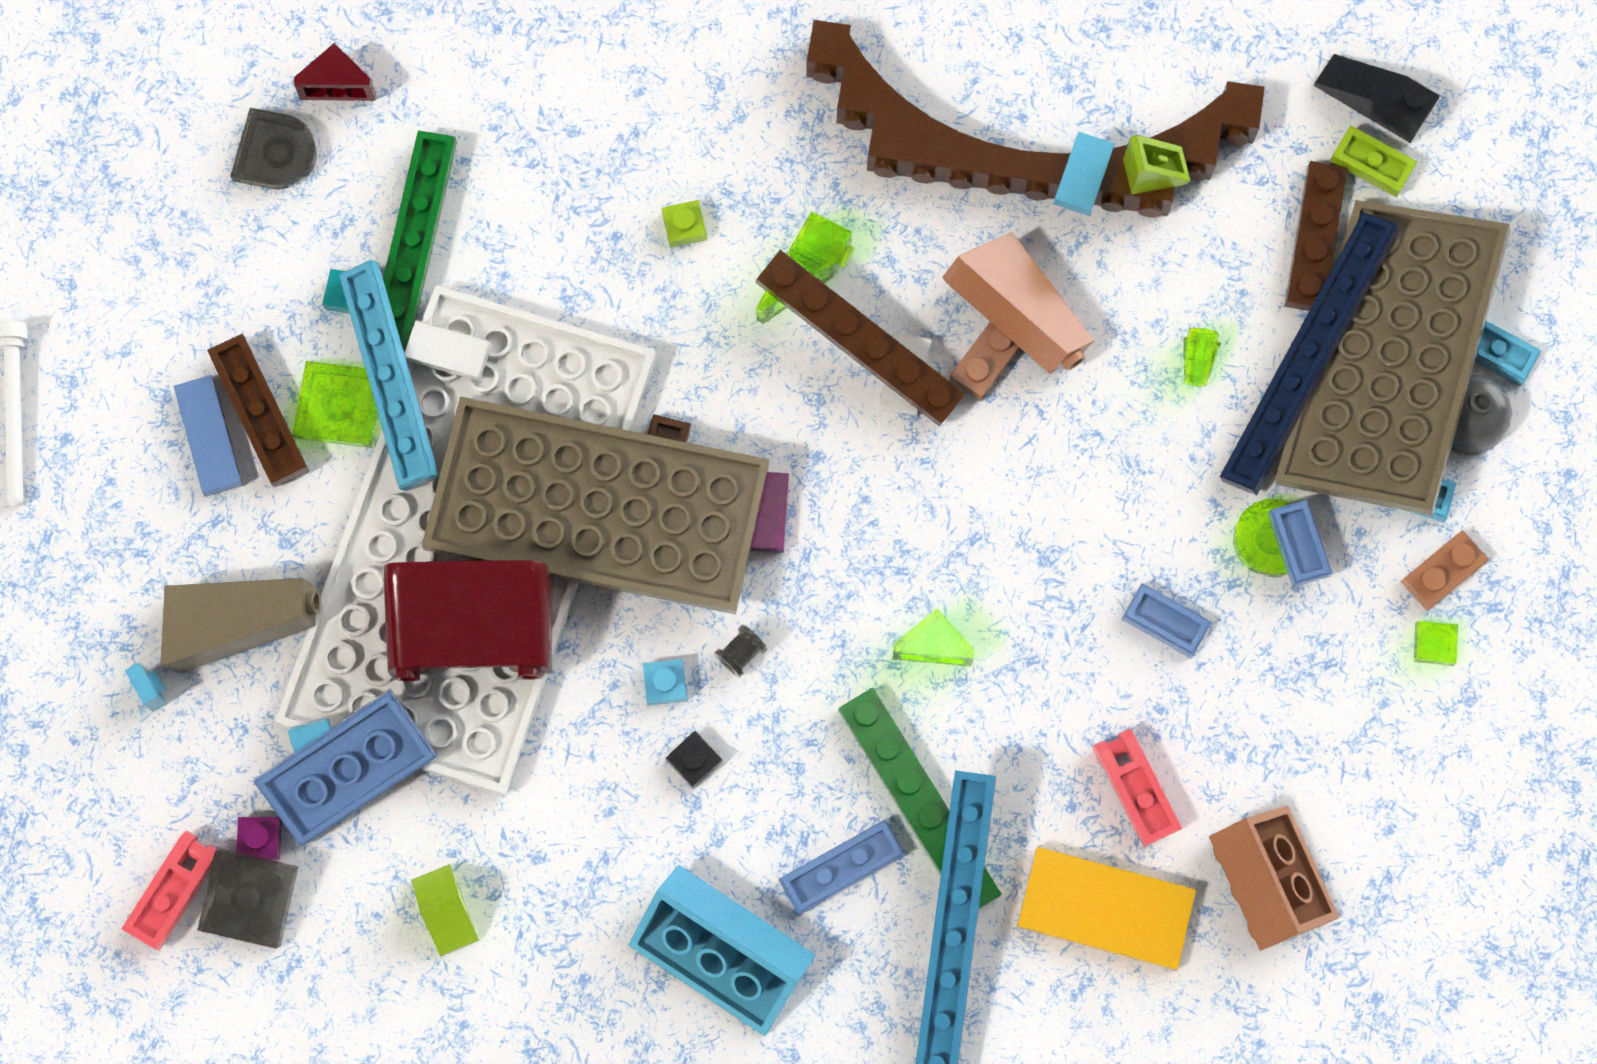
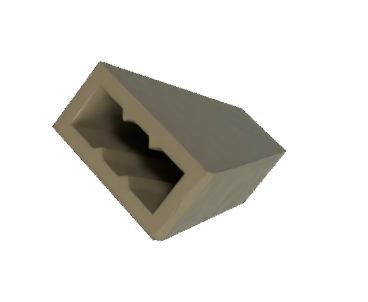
(232, 617)

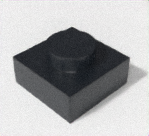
(694, 759)

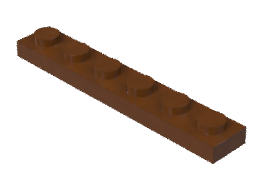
(859, 337)

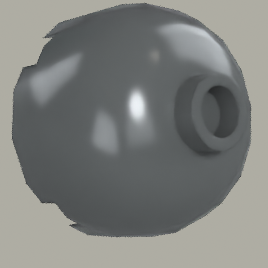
(1483, 417)

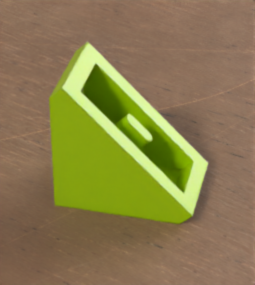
(1154, 165)
(444, 910)

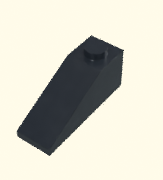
(1378, 94)

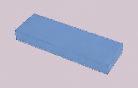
(208, 435)
(841, 867)

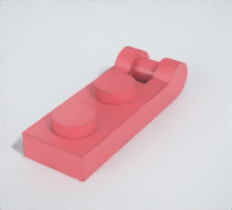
(1137, 789)
(170, 892)

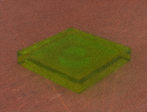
(335, 405)

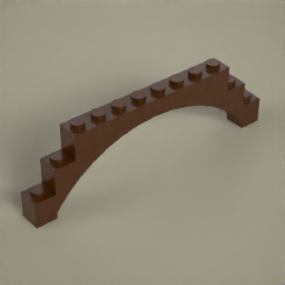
(922, 148)

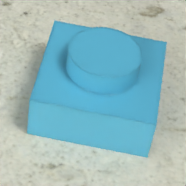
(664, 682)
(148, 686)

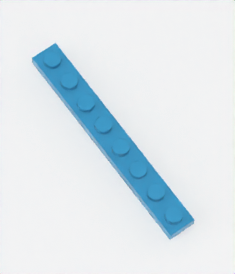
(956, 918)

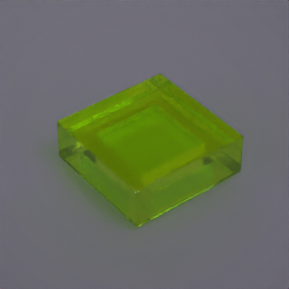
(1435, 643)

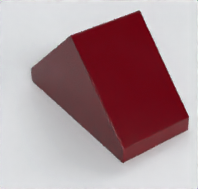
(334, 78)

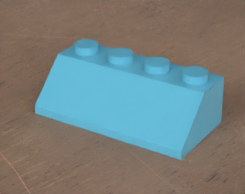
(721, 949)

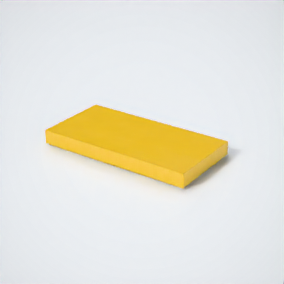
(1106, 908)

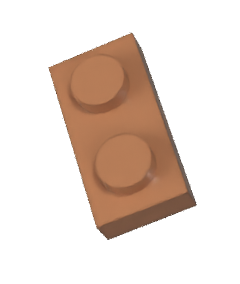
(984, 362)
(1444, 570)

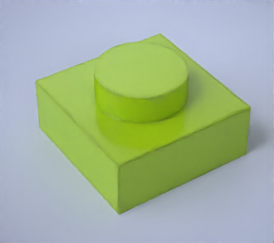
(684, 223)

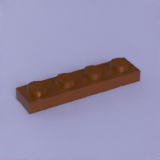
(1315, 233)
(258, 410)

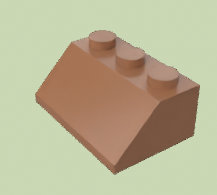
(1273, 877)

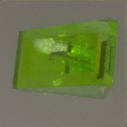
(934, 642)

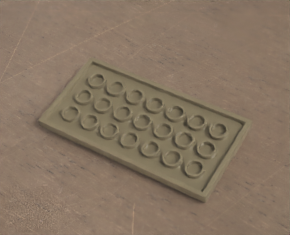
(1403, 367)
(597, 504)

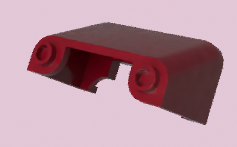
(468, 616)

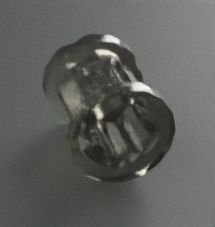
(740, 651)

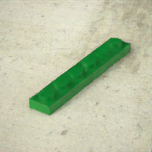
(417, 227)
(904, 779)

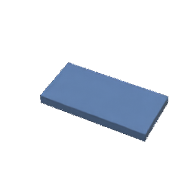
(345, 767)

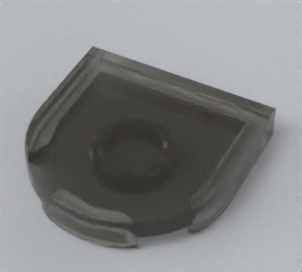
(273, 151)

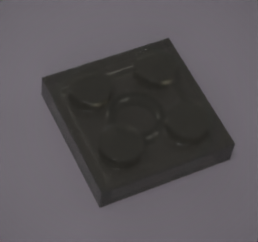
(247, 898)

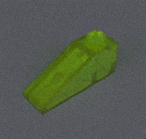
(820, 250)

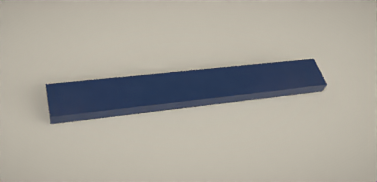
(1309, 353)

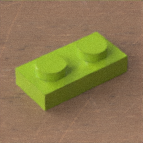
(1373, 161)

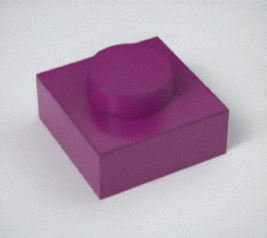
(259, 837)

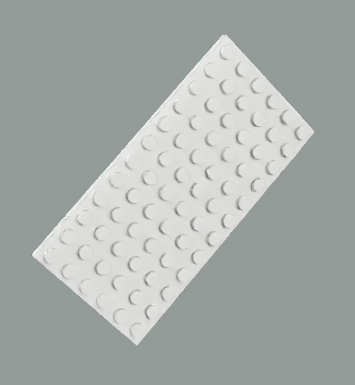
(466, 714)

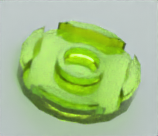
(1256, 540)

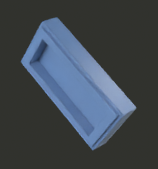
(1300, 543)
(1166, 620)

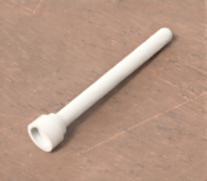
(12, 339)

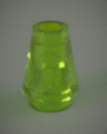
(1199, 355)

